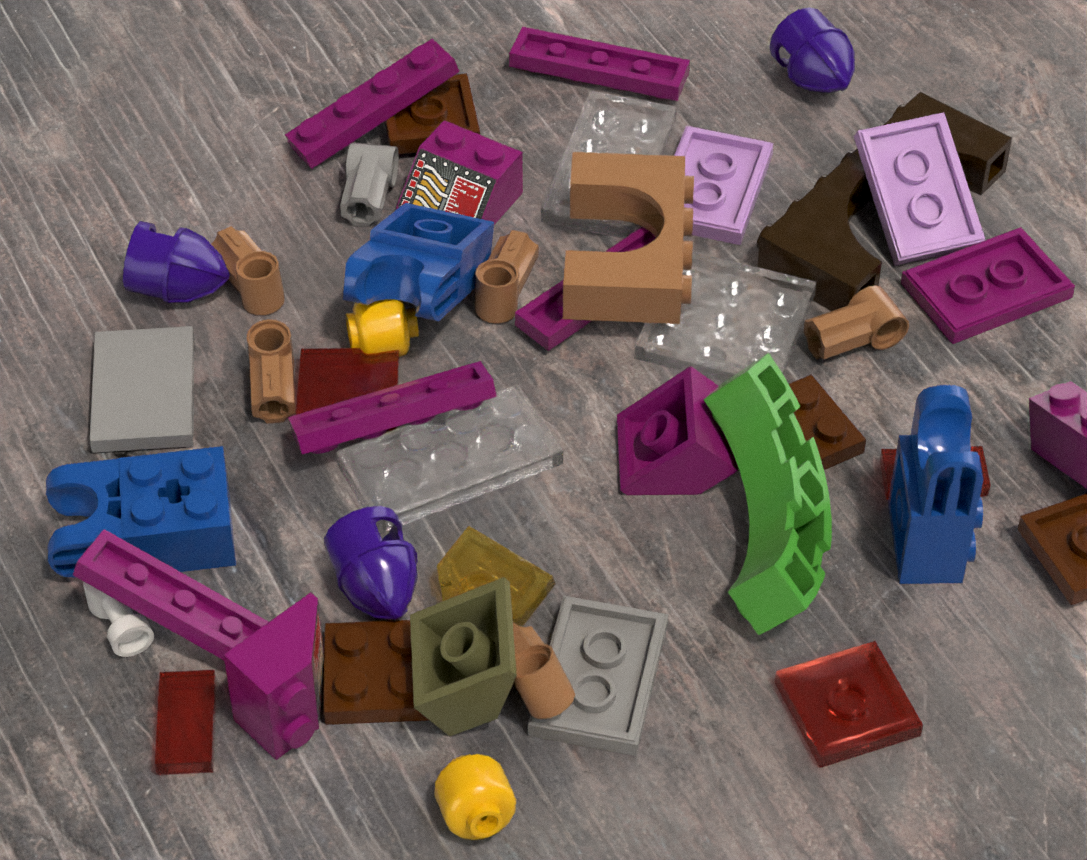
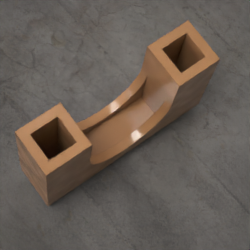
(642, 282)

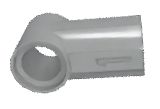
(368, 176)

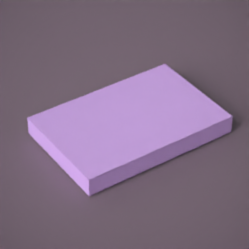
(726, 180)
(919, 188)

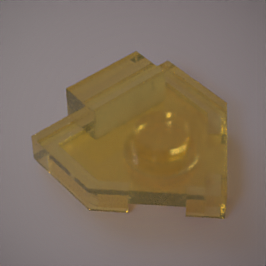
(480, 560)

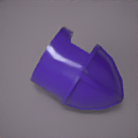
(819, 52)
(172, 266)
(371, 570)

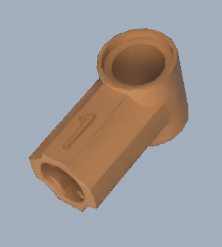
(251, 271)
(504, 276)
(867, 319)
(271, 371)
(540, 675)

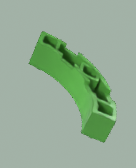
(783, 494)

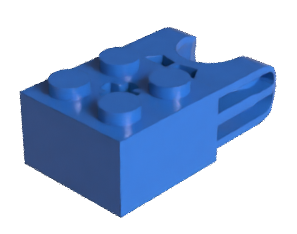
(419, 259)
(936, 490)
(159, 502)

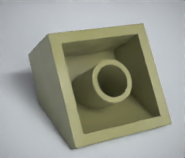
(464, 657)

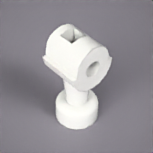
(128, 632)

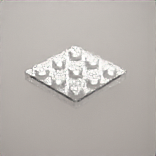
(731, 320)

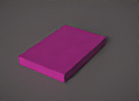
(987, 285)

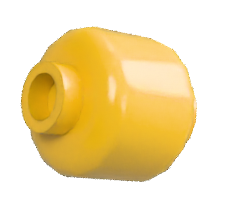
(382, 327)
(472, 794)

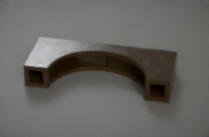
(815, 232)

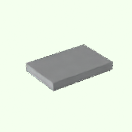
(143, 389)
(612, 666)

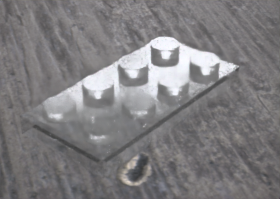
(607, 126)
(450, 458)

